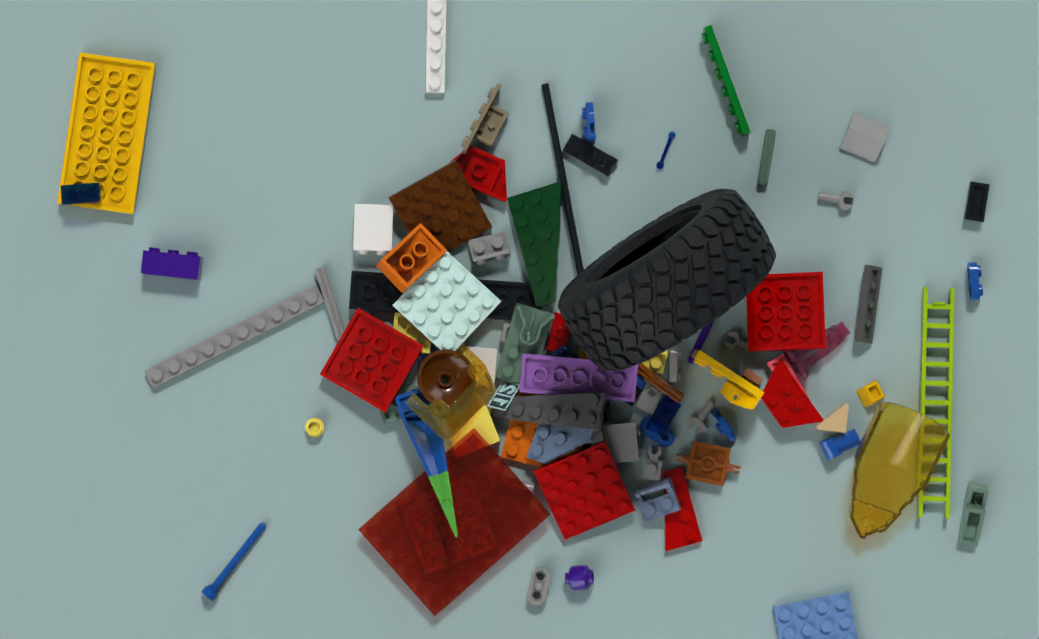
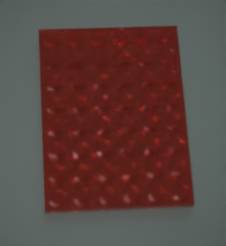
(491, 517)

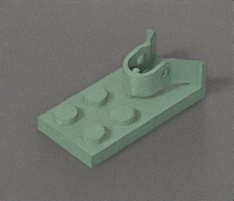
(525, 335)

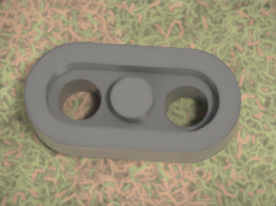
(673, 373)
(538, 586)

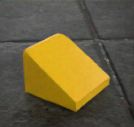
(870, 393)

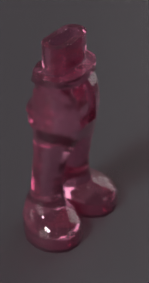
(834, 337)

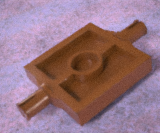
(707, 463)

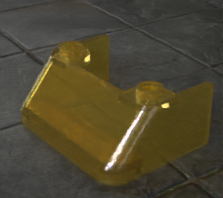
(447, 419)

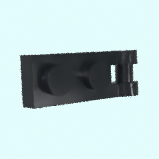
(589, 154)

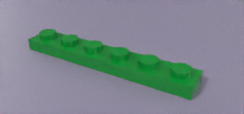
(728, 88)

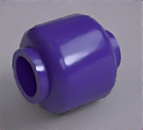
(579, 577)

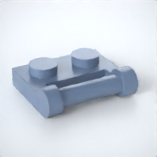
(658, 506)

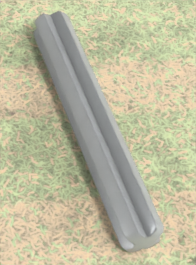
(330, 302)

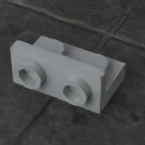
(489, 247)

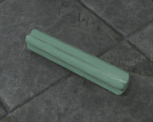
(766, 157)

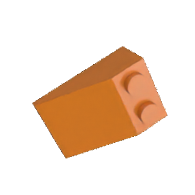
(411, 258)

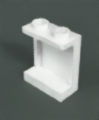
(373, 229)

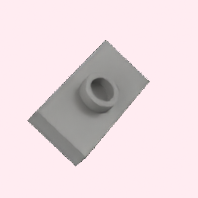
(649, 397)

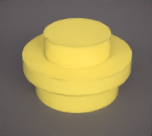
(314, 427)

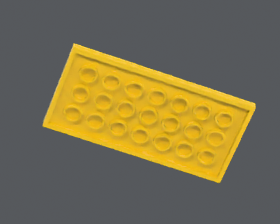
(108, 129)

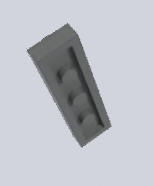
(868, 304)

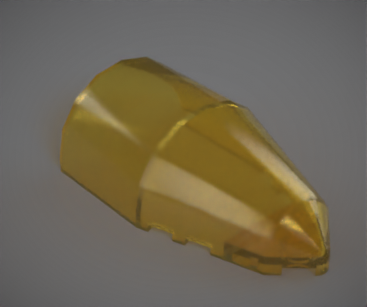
(892, 465)

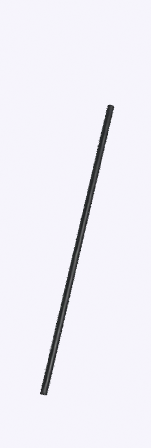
(566, 197)

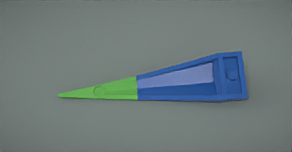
(431, 453)

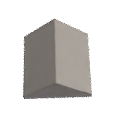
(864, 137)

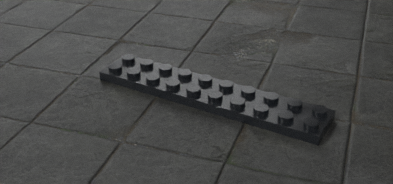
(377, 293)

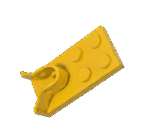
(746, 393)

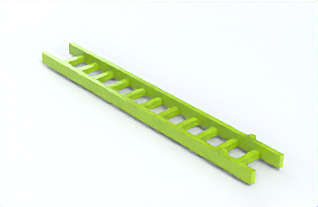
(949, 383)

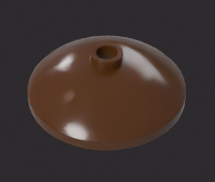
(441, 365)

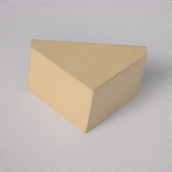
(835, 421)

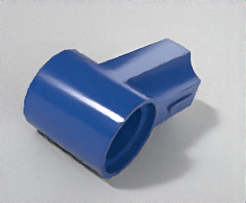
(837, 445)

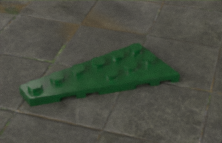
(538, 231)

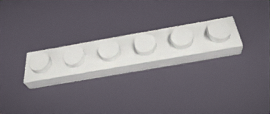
(436, 46)

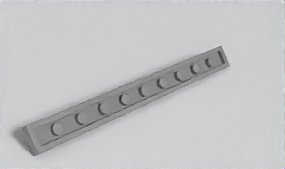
(234, 336)

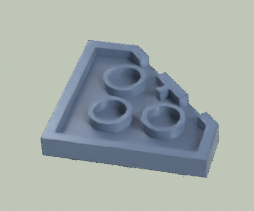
(556, 441)

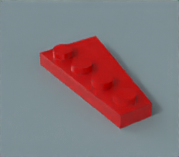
(682, 525)

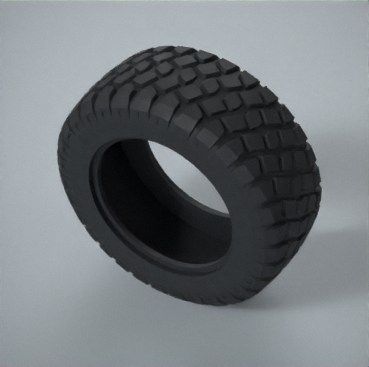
(667, 280)

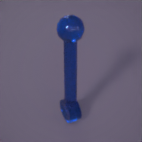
(671, 135)

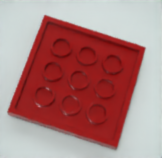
(787, 313)
(372, 360)
(584, 490)

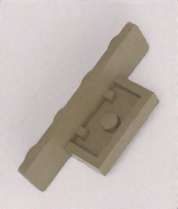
(488, 124)

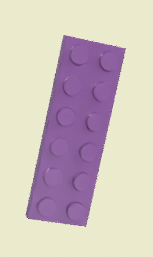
(575, 375)

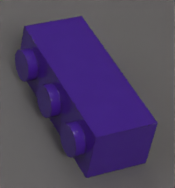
(171, 264)

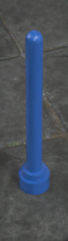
(211, 590)

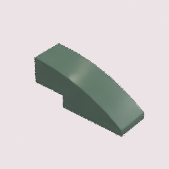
(973, 514)

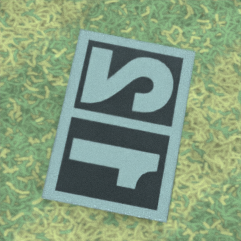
(504, 395)

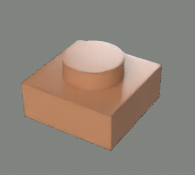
(751, 377)

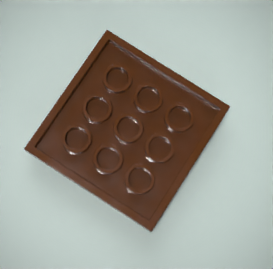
(443, 206)

